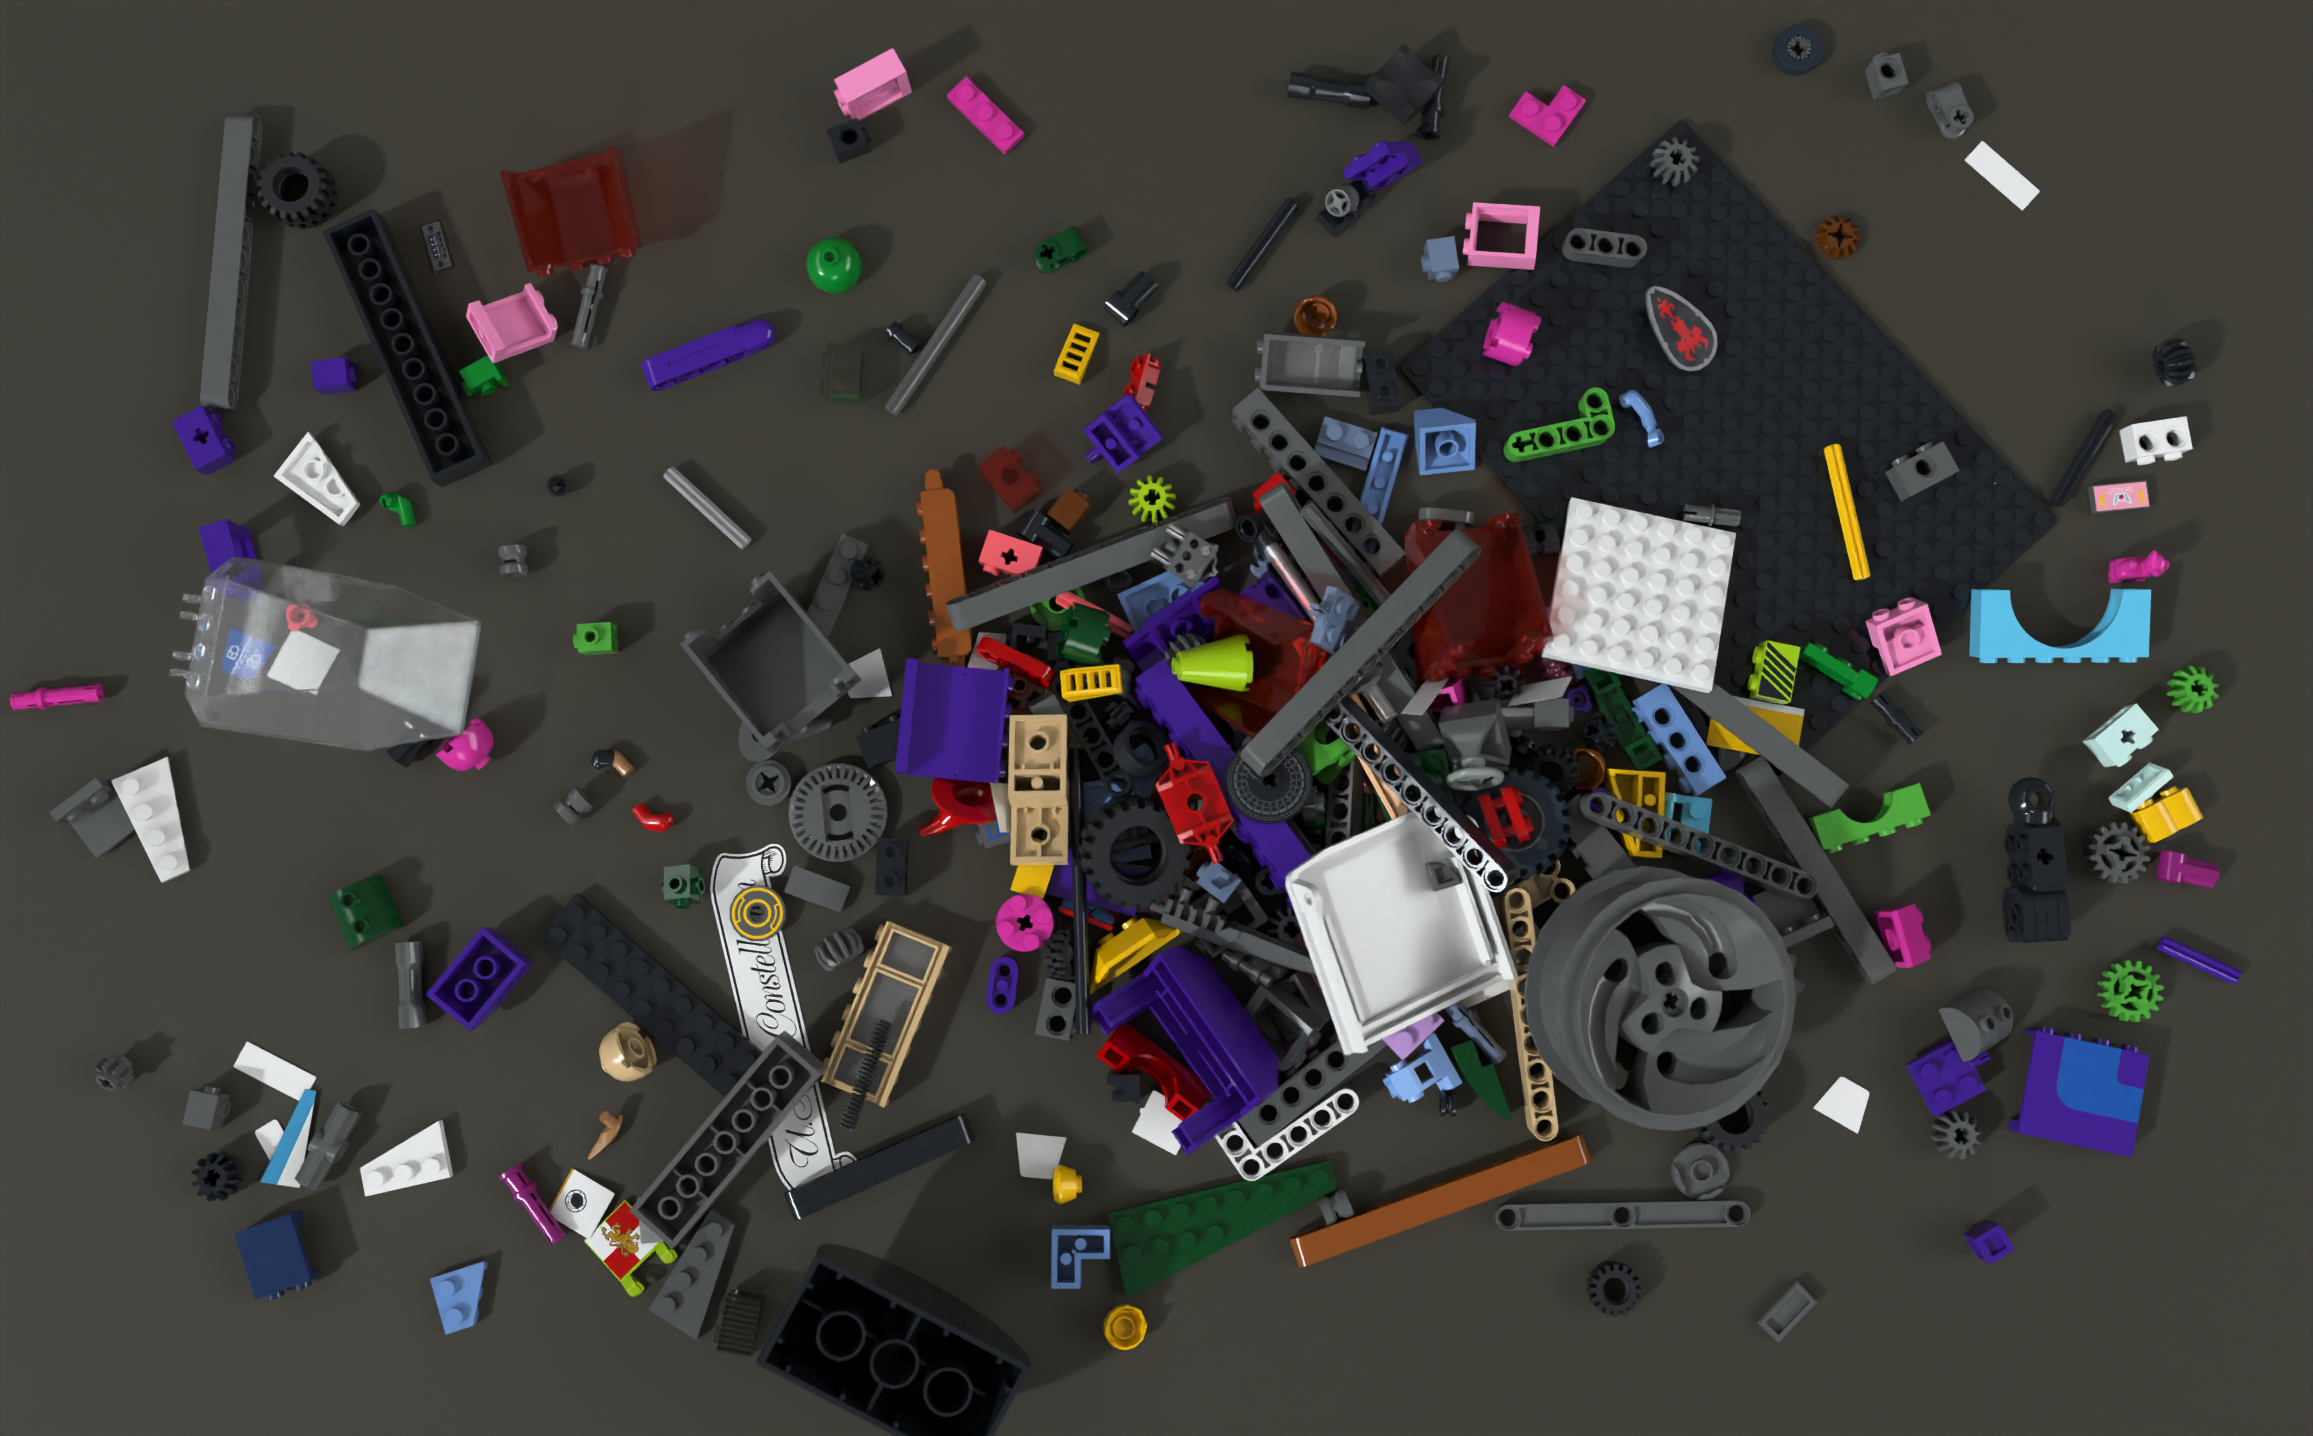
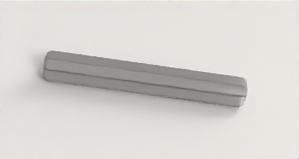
(707, 507)

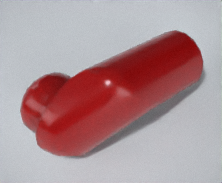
(650, 821)

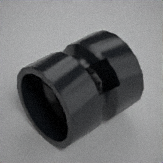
(1547, 537)

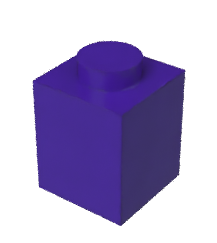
(334, 376)

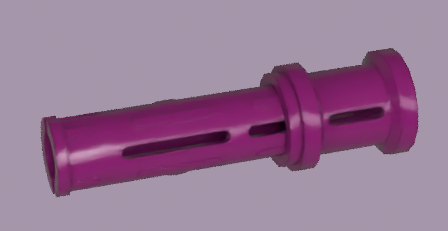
(525, 1193)

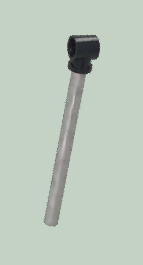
(1259, 529)

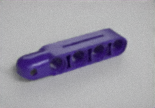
(707, 354)

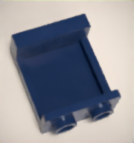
(275, 1256)

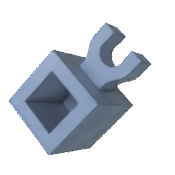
(1217, 880)

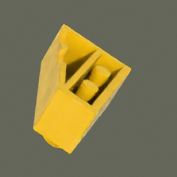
(1641, 789)

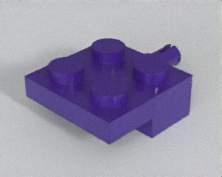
(1383, 164)
(1121, 433)
(1945, 1078)

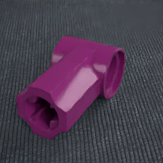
(2180, 869)

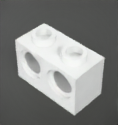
(2155, 438)

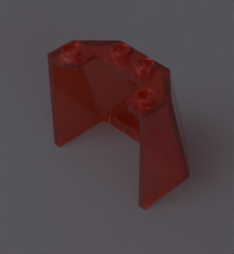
(573, 213)
(1281, 659)

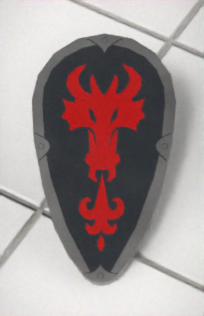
(1680, 329)

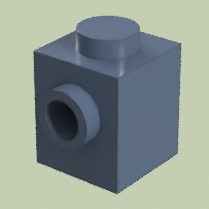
(1440, 259)

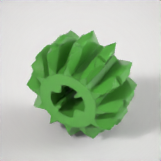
(2203, 688)

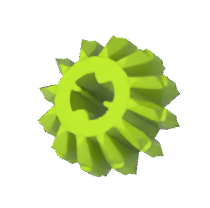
(1143, 494)

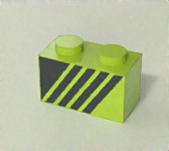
(1773, 672)

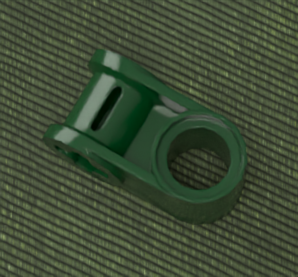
(1063, 248)

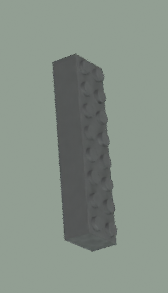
(728, 1139)

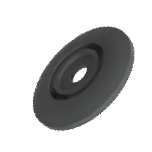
(811, 812)

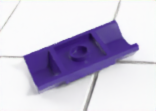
(1176, 618)

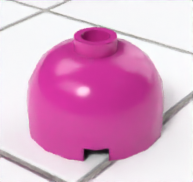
(469, 749)

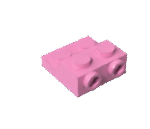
(1904, 635)

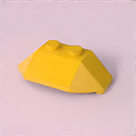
(1128, 948)

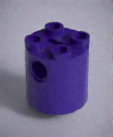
(1273, 594)

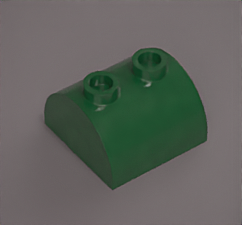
(365, 912)

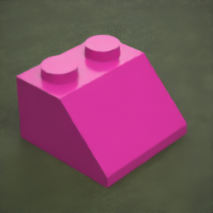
(1903, 934)

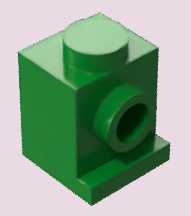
(482, 377)

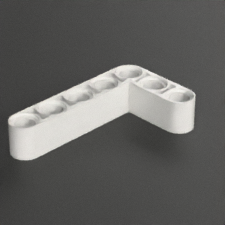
(1289, 1146)

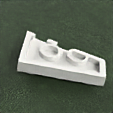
(317, 481)
(411, 1163)

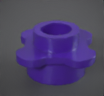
(1581, 693)

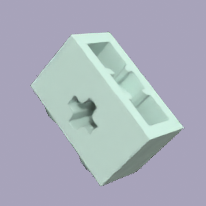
(2106, 740)

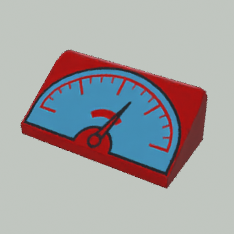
(1096, 916)

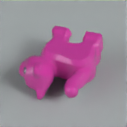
(2137, 568)

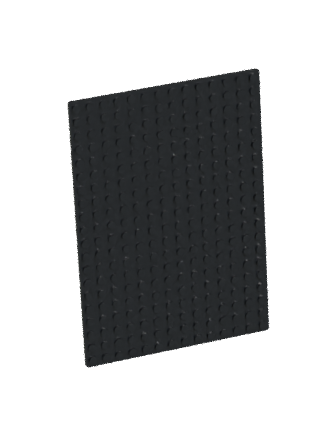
(1746, 430)

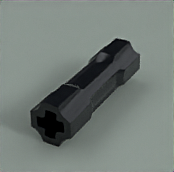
(1309, 87)

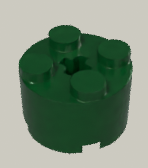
(1083, 634)

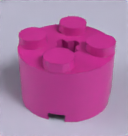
(1510, 334)
(1010, 929)

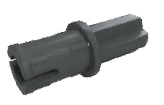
(1712, 515)

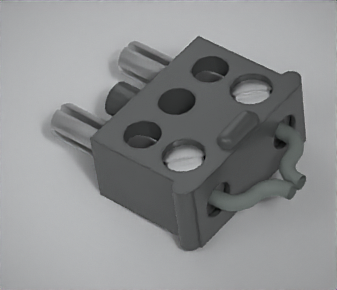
(1195, 563)

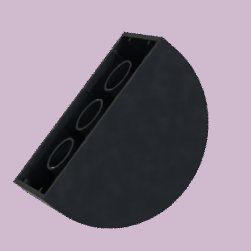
(894, 1349)

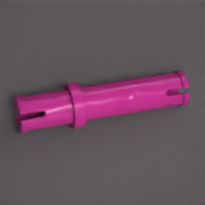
(45, 698)

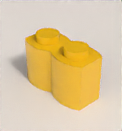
(2166, 814)

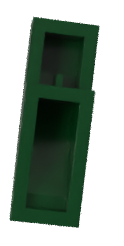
(1480, 1077)

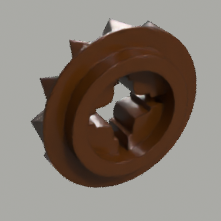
(1829, 246)

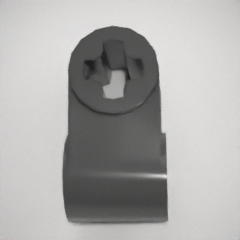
(1950, 108)

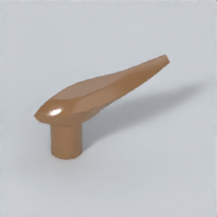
(609, 1133)

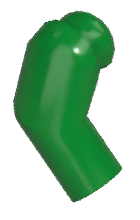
(401, 506)

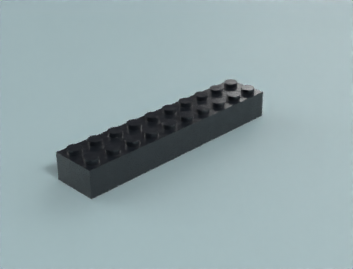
(407, 348)

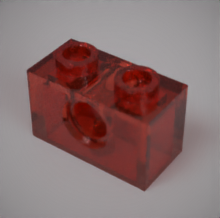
(1015, 494)

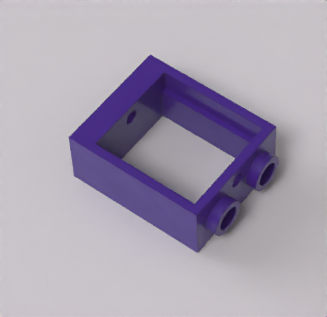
(226, 540)

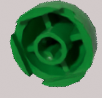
(834, 265)

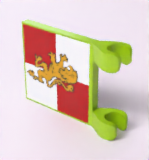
(620, 1247)

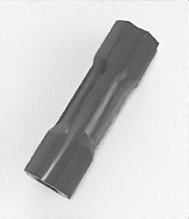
(409, 963)

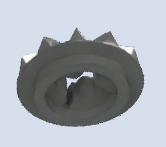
(755, 781)

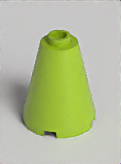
(1216, 664)

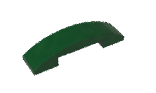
(1613, 704)

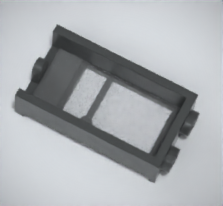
(1310, 363)

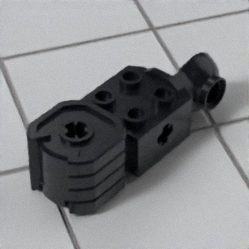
(2037, 900)

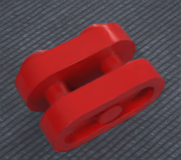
(1520, 824)

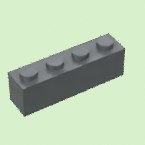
(1594, 844)

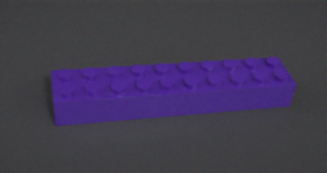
(1200, 741)

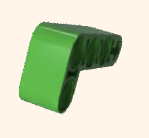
(1557, 432)

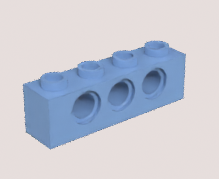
(1707, 771)

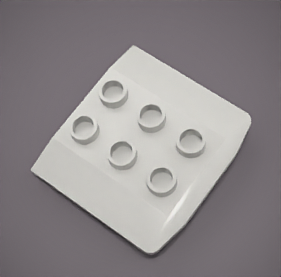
(1388, 941)

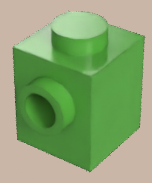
(596, 638)

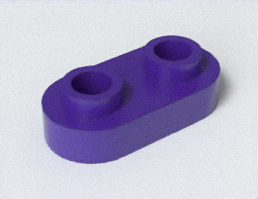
(1002, 985)

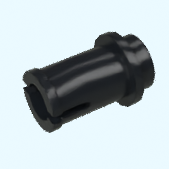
(902, 338)

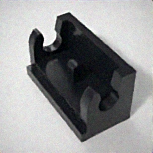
(1129, 1086)

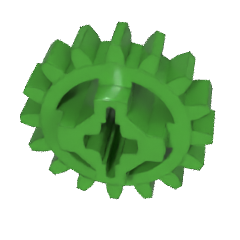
(2141, 997)

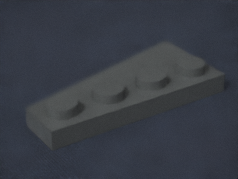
(691, 1284)

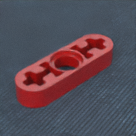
(1016, 662)

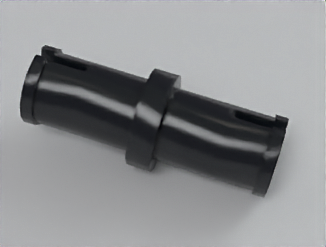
(1896, 718)

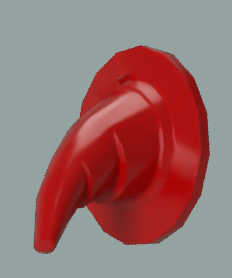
(959, 804)

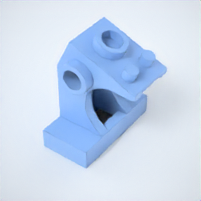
(1405, 1083)

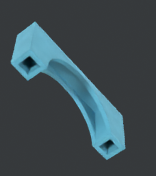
(2120, 633)

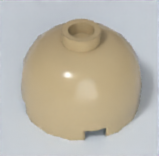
(626, 1053)

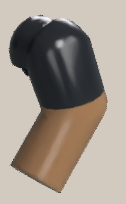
(611, 758)

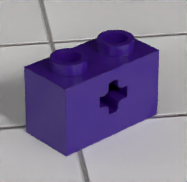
(194, 431)

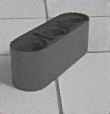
(1615, 241)

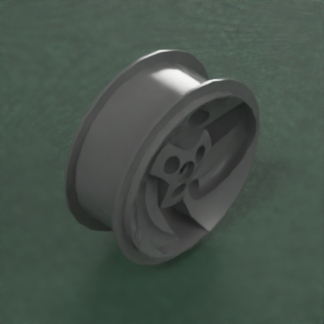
(1579, 1012)

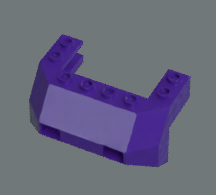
(1208, 1031)

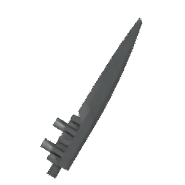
(1232, 935)

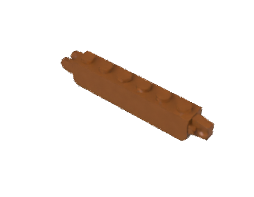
(945, 567)

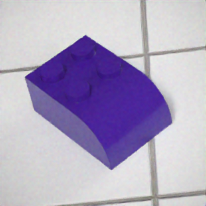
(480, 978)

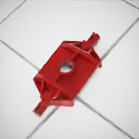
(1191, 826)

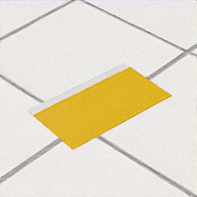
(1783, 718)

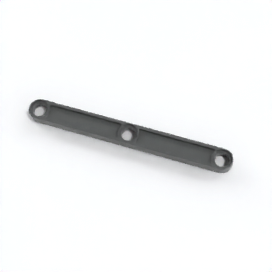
(1642, 1214)

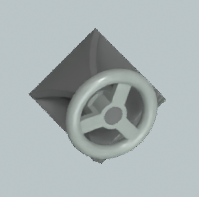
(1474, 744)

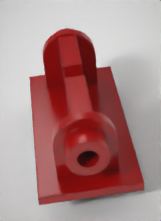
(1143, 371)

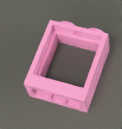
(872, 86)
(1507, 214)

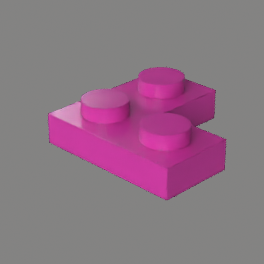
(1551, 120)

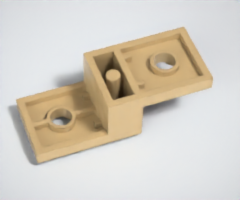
(1038, 789)

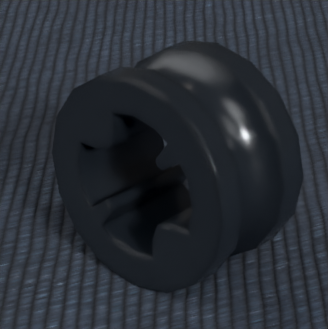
(1447, 1103)

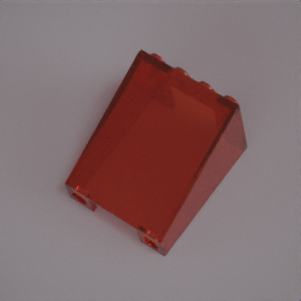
(1488, 612)

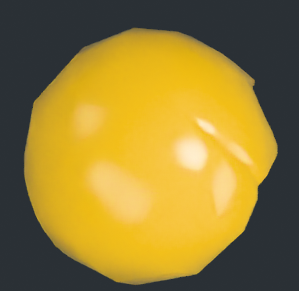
(1124, 1327)

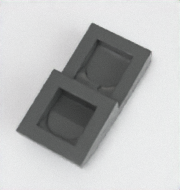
(817, 888)

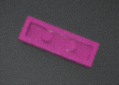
(985, 115)

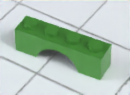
(1899, 807)

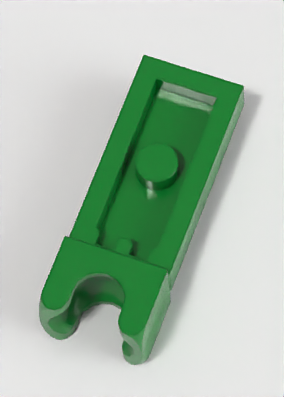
(1856, 683)

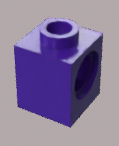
(1989, 1241)

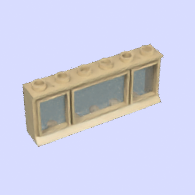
(893, 989)

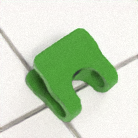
(1325, 759)

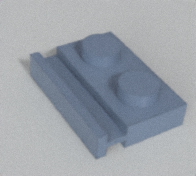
(1345, 444)

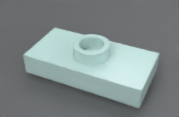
(2140, 787)

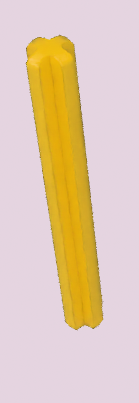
(1847, 512)

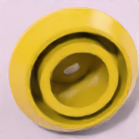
(1065, 1184)

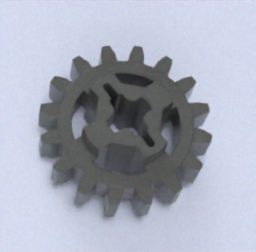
(2122, 841)

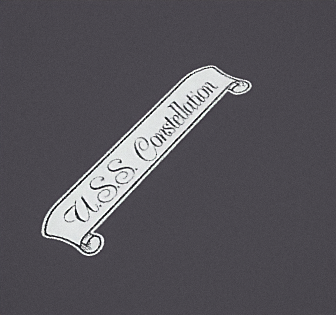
(769, 1006)

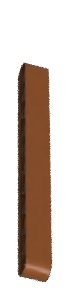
(1440, 1199)

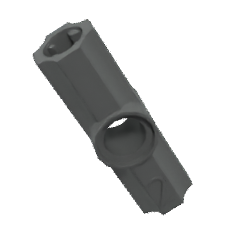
(328, 1145)

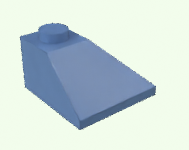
(1444, 441)

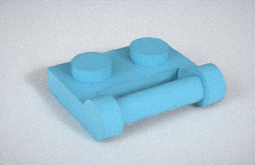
(1693, 812)

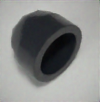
(553, 481)

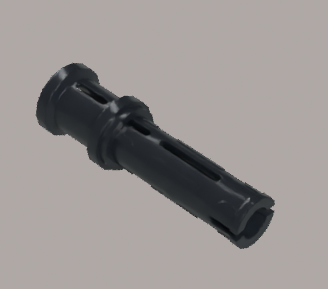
(1433, 110)

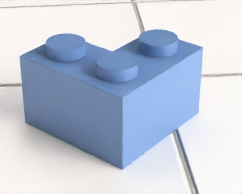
(1072, 1245)

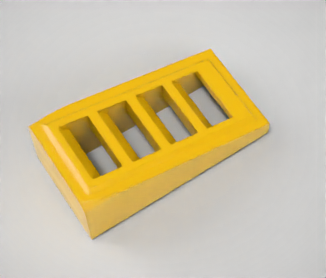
(1067, 373)
(1067, 683)

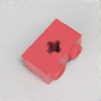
(1000, 545)

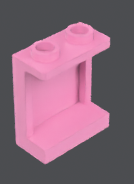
(512, 324)

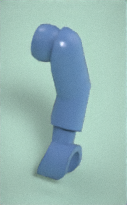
(1634, 399)

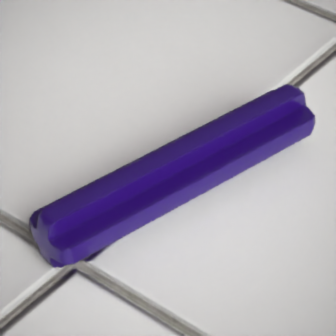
(2198, 959)

